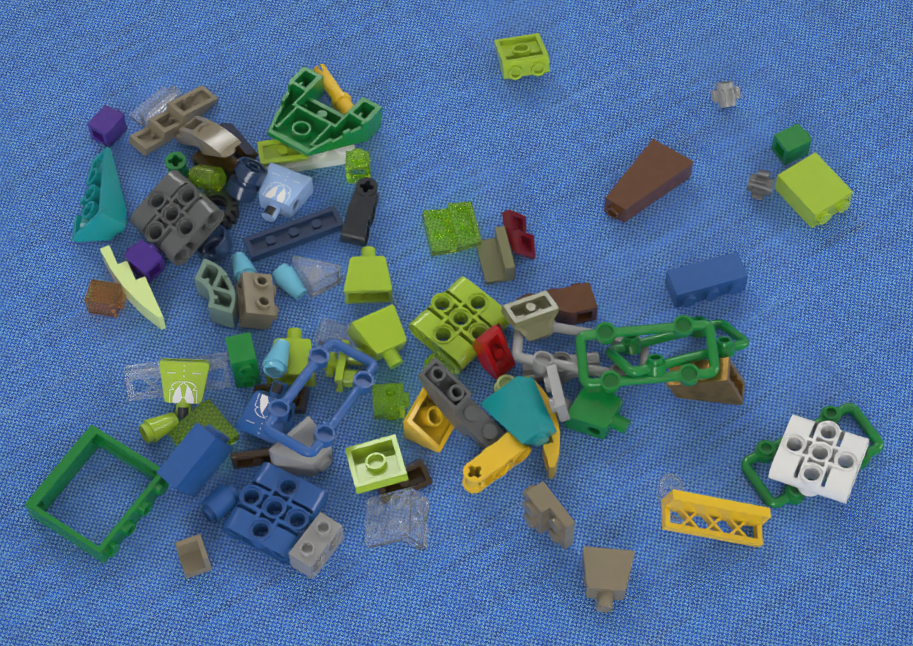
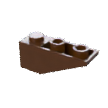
(574, 303)

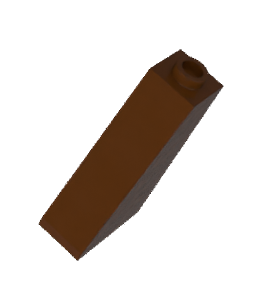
(647, 180)

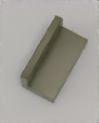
(496, 258)

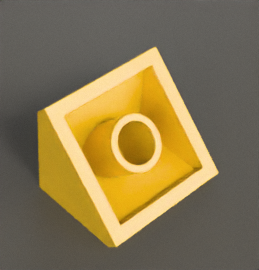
(427, 424)

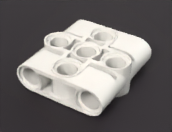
(799, 437)

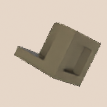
(193, 556)

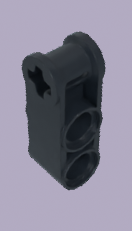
(360, 213)

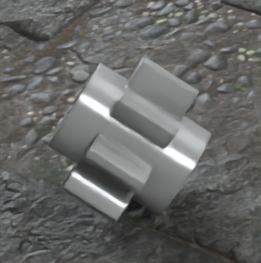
(726, 94)

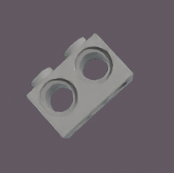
(316, 545)

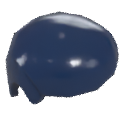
(216, 245)

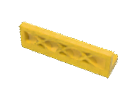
(714, 508)

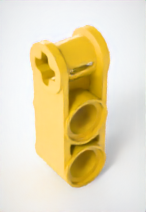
(494, 463)

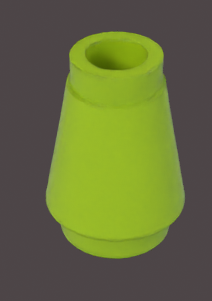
(157, 427)

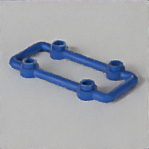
(325, 433)

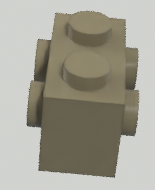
(256, 300)

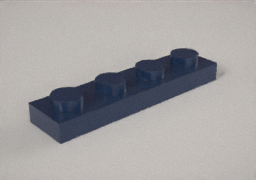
(293, 233)

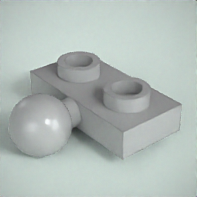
(558, 403)

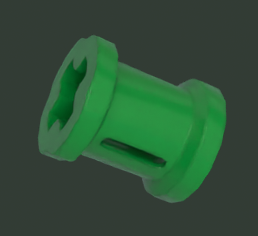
(178, 162)

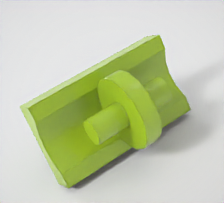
(343, 375)

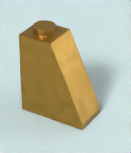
(723, 388)

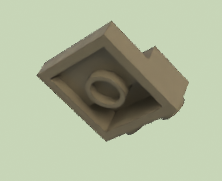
(546, 513)

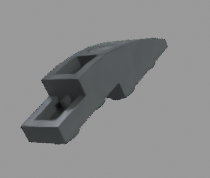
(457, 406)

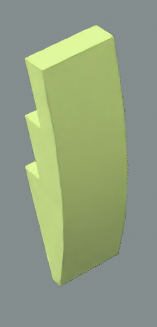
(136, 291)

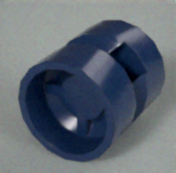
(245, 182)

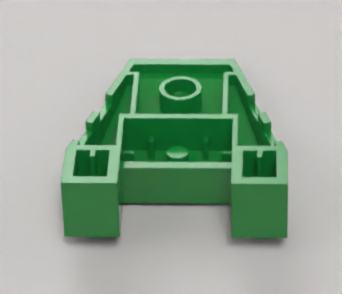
(315, 127)

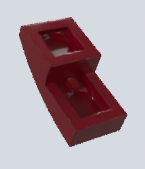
(519, 240)

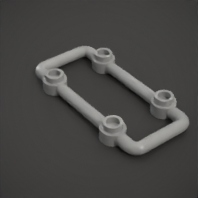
(542, 358)

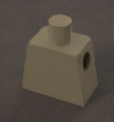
(606, 575)

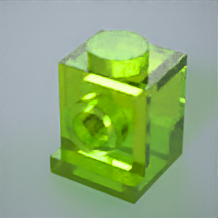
(357, 160)

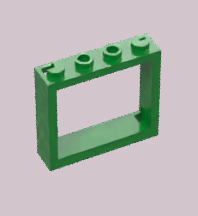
(66, 471)

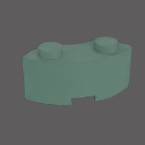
(217, 288)

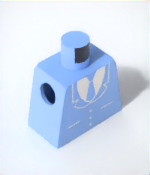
(283, 192)

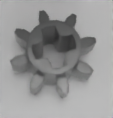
(760, 184)

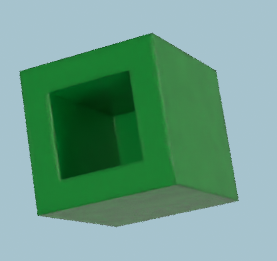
(791, 144)

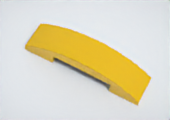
(550, 450)

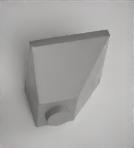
(295, 463)

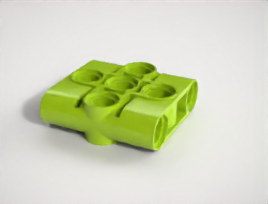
(459, 301)

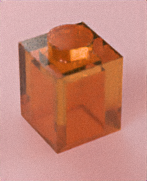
(104, 298)

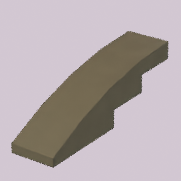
(167, 124)

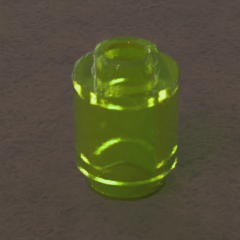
(207, 177)

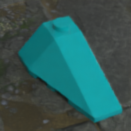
(102, 204)

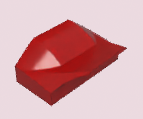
(494, 352)

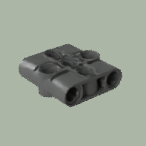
(176, 217)

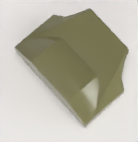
(532, 315)

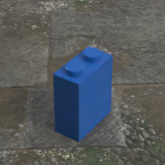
(196, 459)

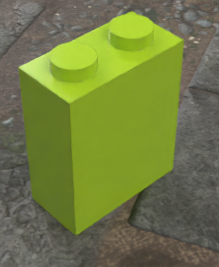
(813, 190)

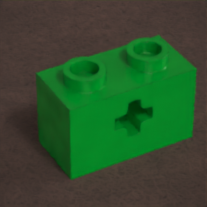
(243, 360)

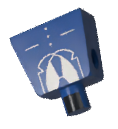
(257, 412)

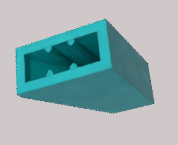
(521, 411)

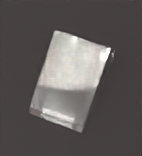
(317, 275)

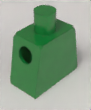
(597, 413)

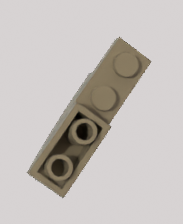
(208, 136)

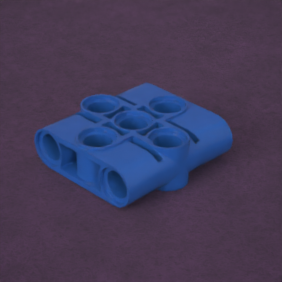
(268, 488)

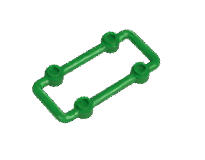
(681, 326)
(657, 366)
(766, 450)

